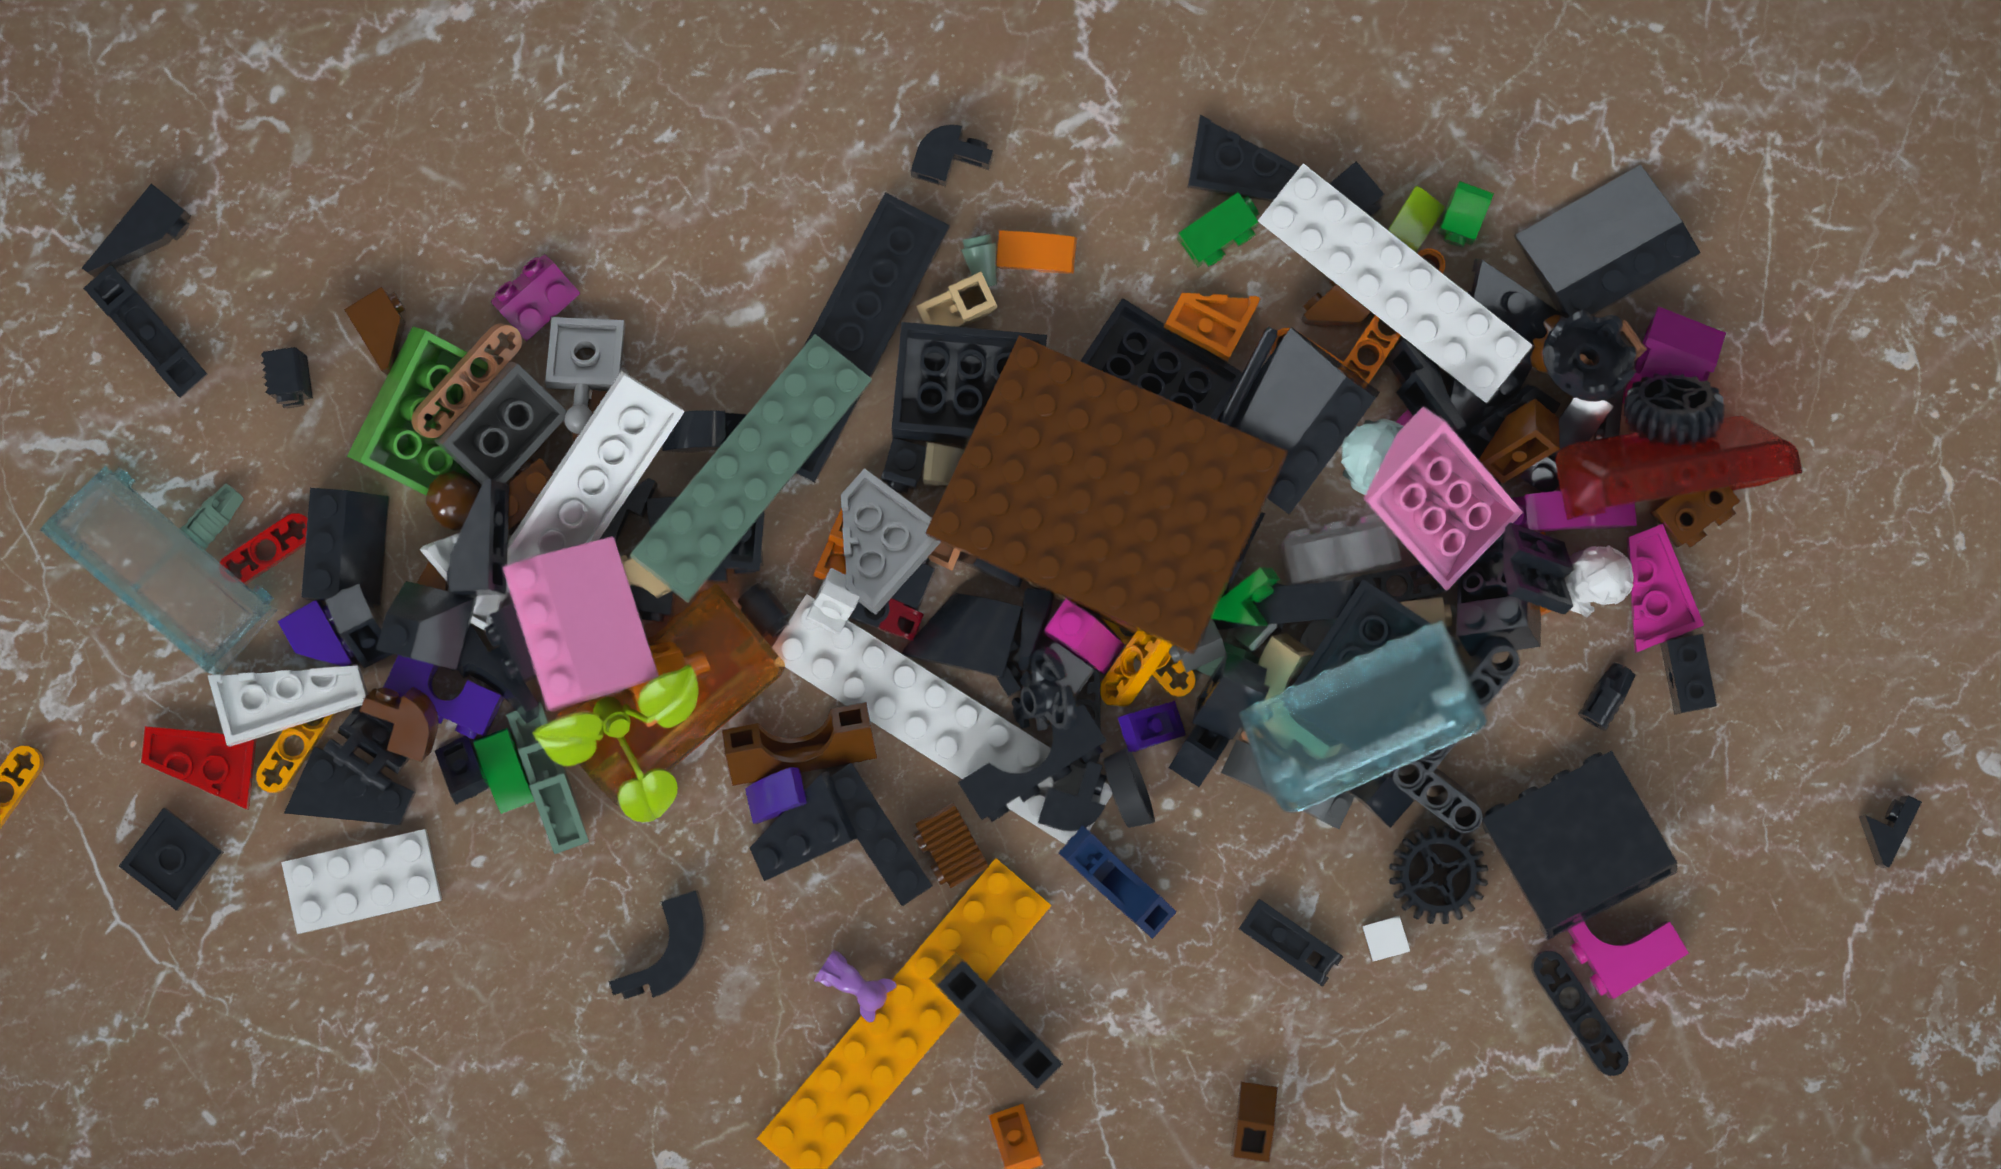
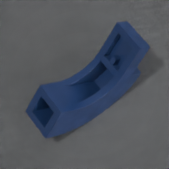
(1117, 882)

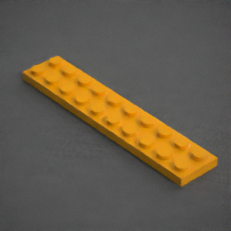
(880, 1054)

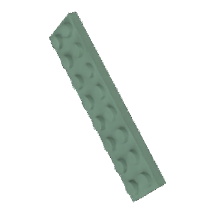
(750, 468)

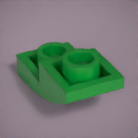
(503, 770)

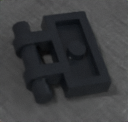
(371, 736)

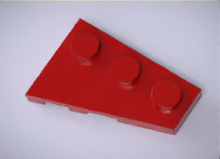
(202, 761)

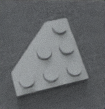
(881, 539)

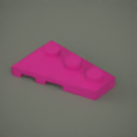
(1660, 593)

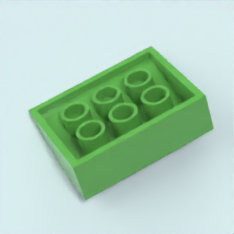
(387, 435)

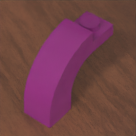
(1547, 513)

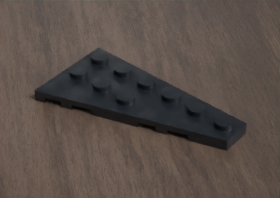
(1525, 316)

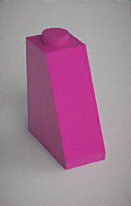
(1084, 636)

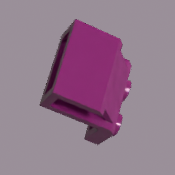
(1677, 347)

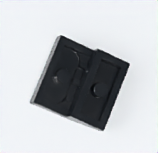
(1537, 568)

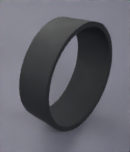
(1129, 789)

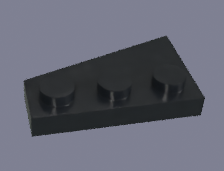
(1233, 165)
(339, 794)
(804, 831)

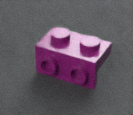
(534, 296)

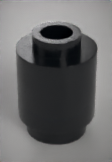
(764, 611)

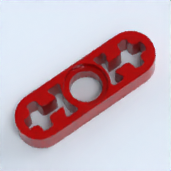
(283, 525)

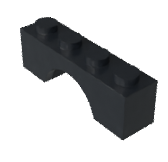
(993, 789)
(879, 837)
(996, 1021)

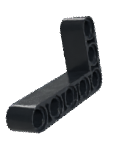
(1427, 774)

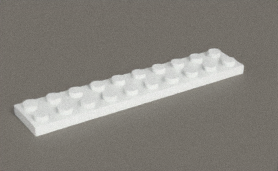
(919, 707)

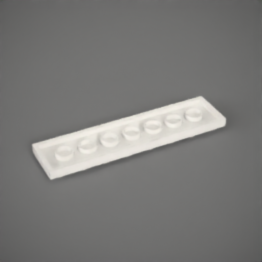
(1395, 283)
(591, 478)

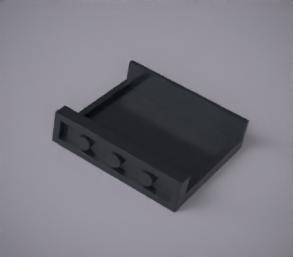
(1579, 843)

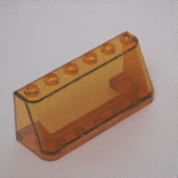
(739, 672)

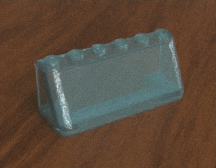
(1363, 719)

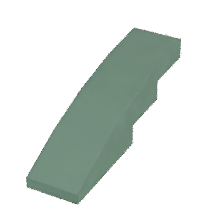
(548, 785)

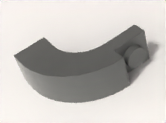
(1244, 769)

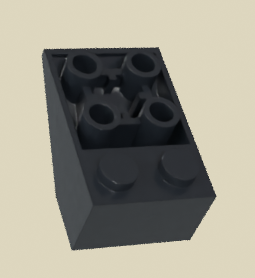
(1489, 610)

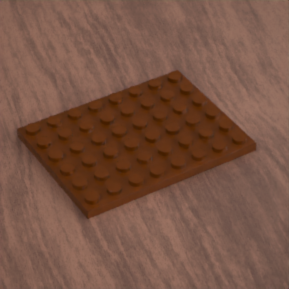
(1106, 494)

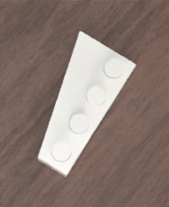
(274, 701)

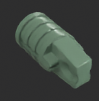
(213, 516)

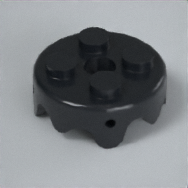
(1600, 342)

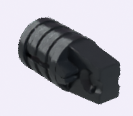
(1607, 696)

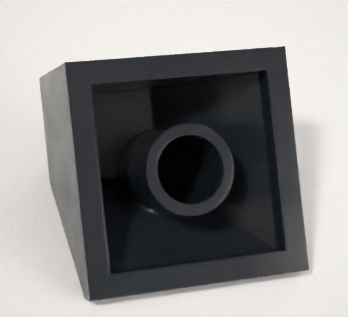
(427, 625)

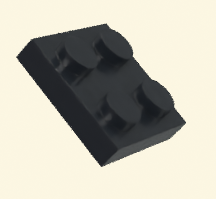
(171, 859)

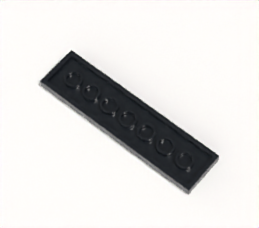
(875, 296)

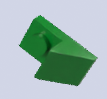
(1238, 603)

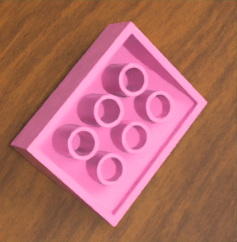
(1439, 498)
(580, 623)

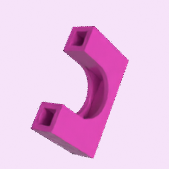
(1626, 965)

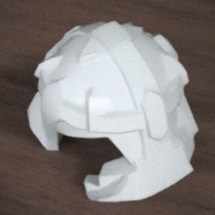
(1599, 577)

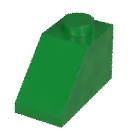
(1464, 214)

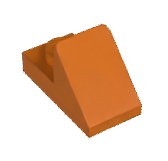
(1015, 1138)

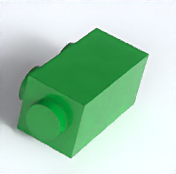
(1218, 229)

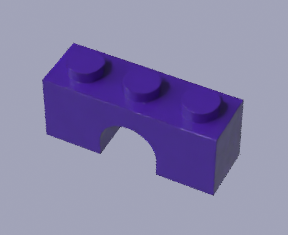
(471, 710)

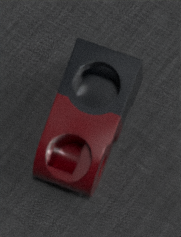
(892, 618)

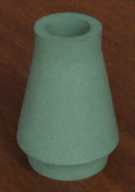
(981, 257)

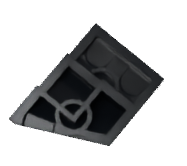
(968, 635)

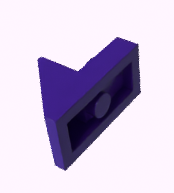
(1151, 726)

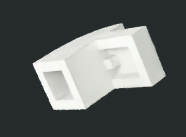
(833, 603)

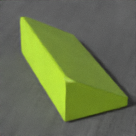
(1416, 218)

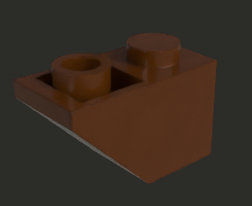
(1334, 309)
(1254, 1122)

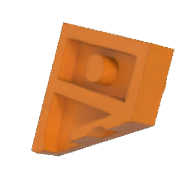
(1212, 320)

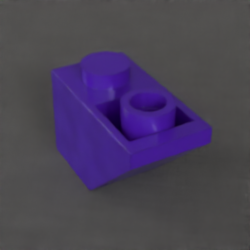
(314, 635)

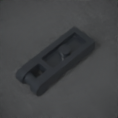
(1289, 941)

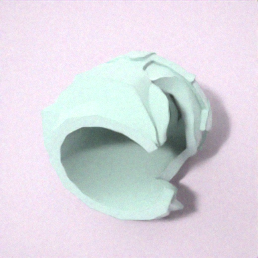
(1365, 451)

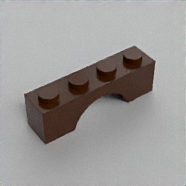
(841, 740)

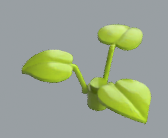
(573, 737)

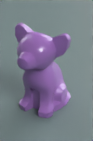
(844, 977)

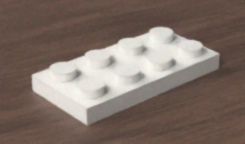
(361, 881)

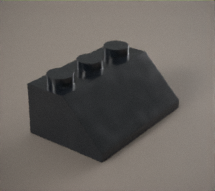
(344, 543)

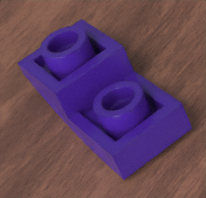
(775, 794)

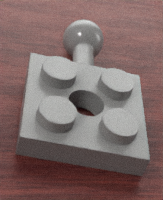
(569, 372)

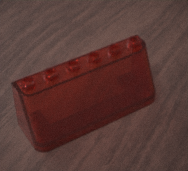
(1634, 470)

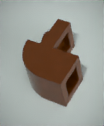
(413, 718)

